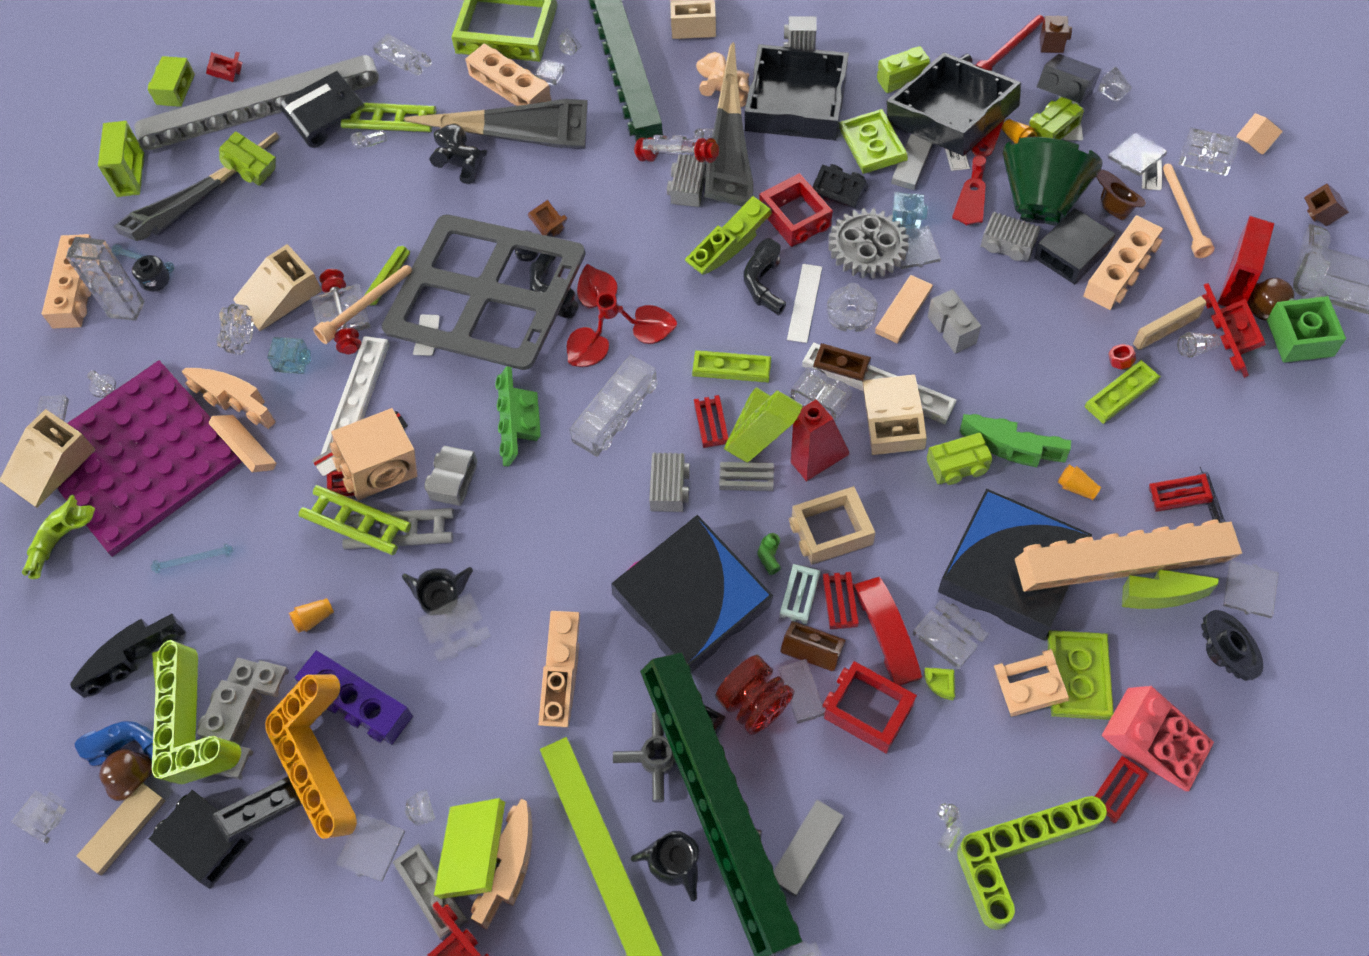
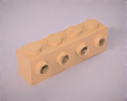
(66, 291)

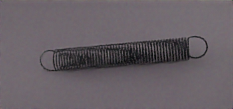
(1211, 505)

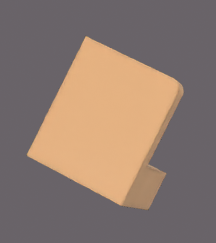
(1259, 133)

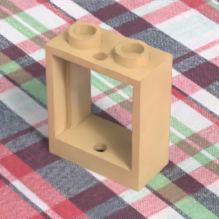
(848, 498)

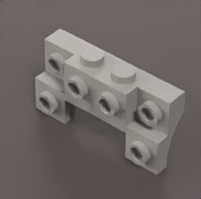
(236, 703)

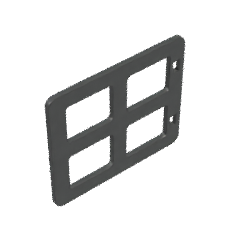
(484, 290)

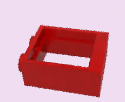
(785, 193)
(854, 726)

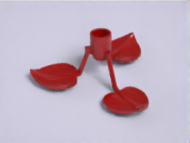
(600, 290)

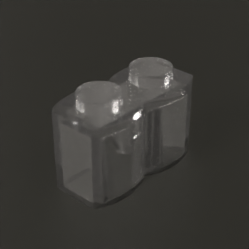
(816, 385)

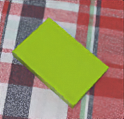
(873, 141)
(1085, 674)
(470, 849)

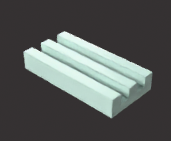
(795, 615)

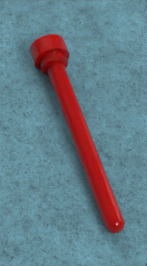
(1011, 44)

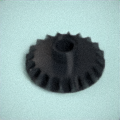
(1231, 645)

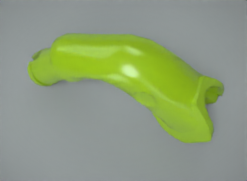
(53, 528)

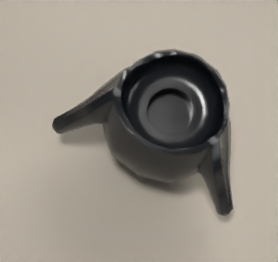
(437, 587)
(673, 861)

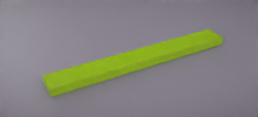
(599, 850)

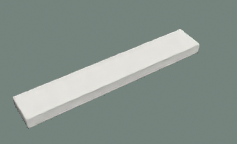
(359, 385)
(934, 404)

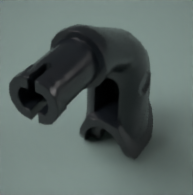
(764, 258)
(538, 272)

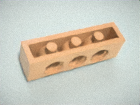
(506, 77)
(1123, 262)

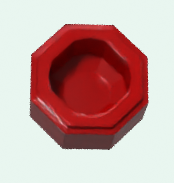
(1122, 356)

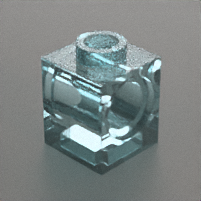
(909, 209)
(289, 355)

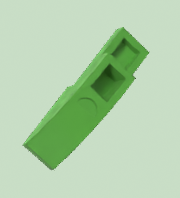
(1019, 447)

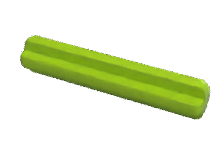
(392, 265)

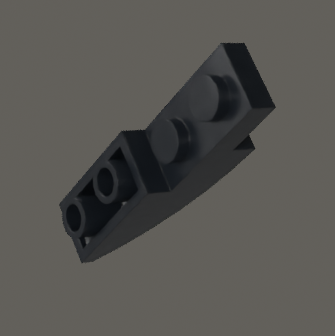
(116, 657)

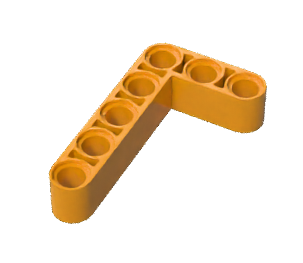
(303, 758)

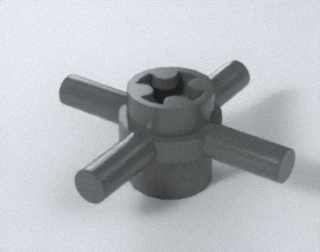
(656, 767)

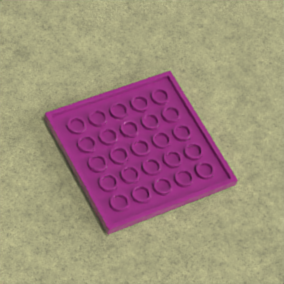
(147, 457)

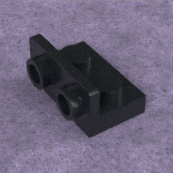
(840, 186)

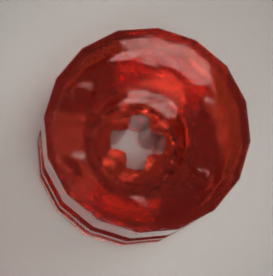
(754, 694)

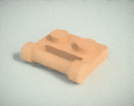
(1035, 691)

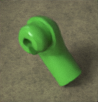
(767, 552)

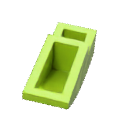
(1166, 590)

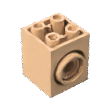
(373, 454)

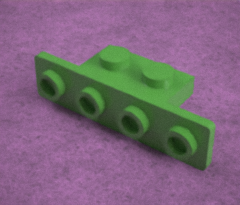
(517, 415)

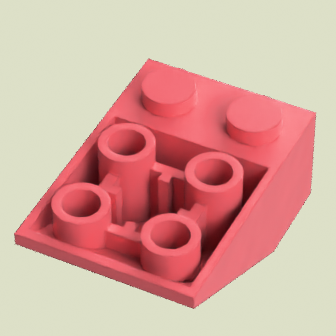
(1158, 736)

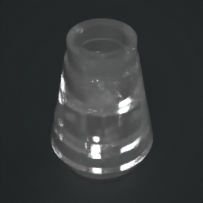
(1194, 343)

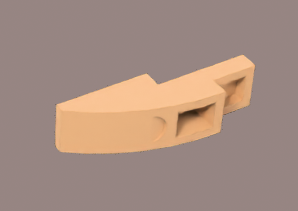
(229, 391)
(560, 669)
(514, 858)

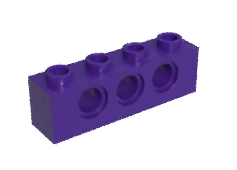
(393, 714)

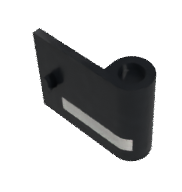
(320, 107)

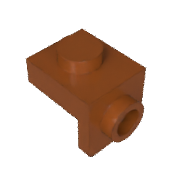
(547, 219)

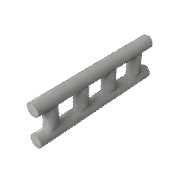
(411, 538)

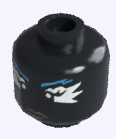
(150, 273)

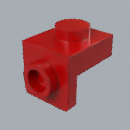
(223, 66)

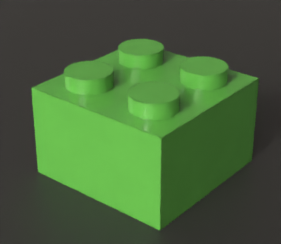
(1306, 329)

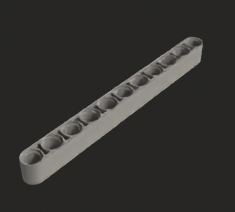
(244, 105)

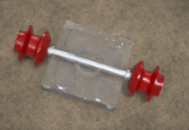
(703, 149)
(334, 302)

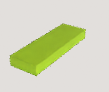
(731, 366)
(1122, 391)

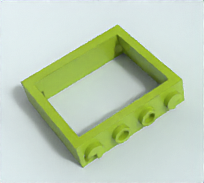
(509, 46)

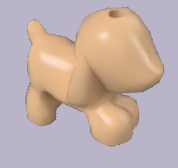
(713, 68)

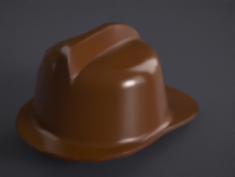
(1117, 196)

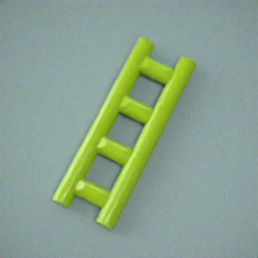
(396, 125)
(361, 533)

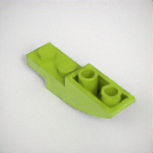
(730, 239)

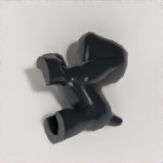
(455, 152)

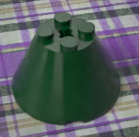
(1048, 176)

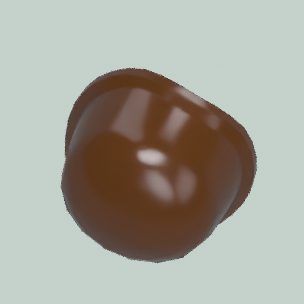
(1267, 294)
(124, 773)

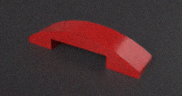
(889, 630)

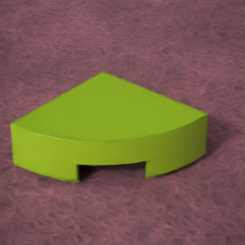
(941, 682)

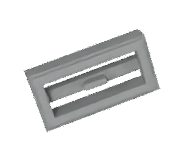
(746, 472)

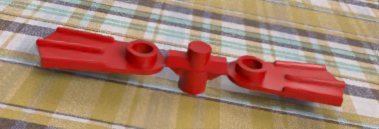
(971, 202)

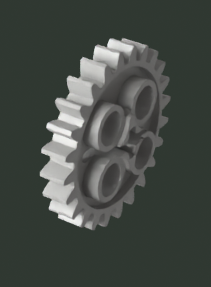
(868, 243)

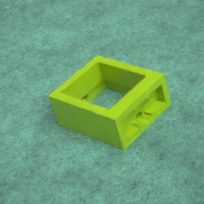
(121, 158)

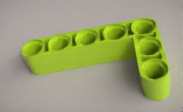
(761, 423)
(176, 752)
(1019, 843)

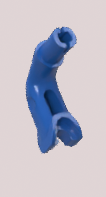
(98, 745)

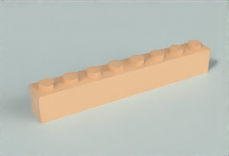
(1126, 555)

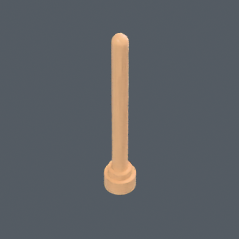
(1201, 244)
(327, 330)

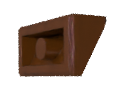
(842, 362)
(813, 645)

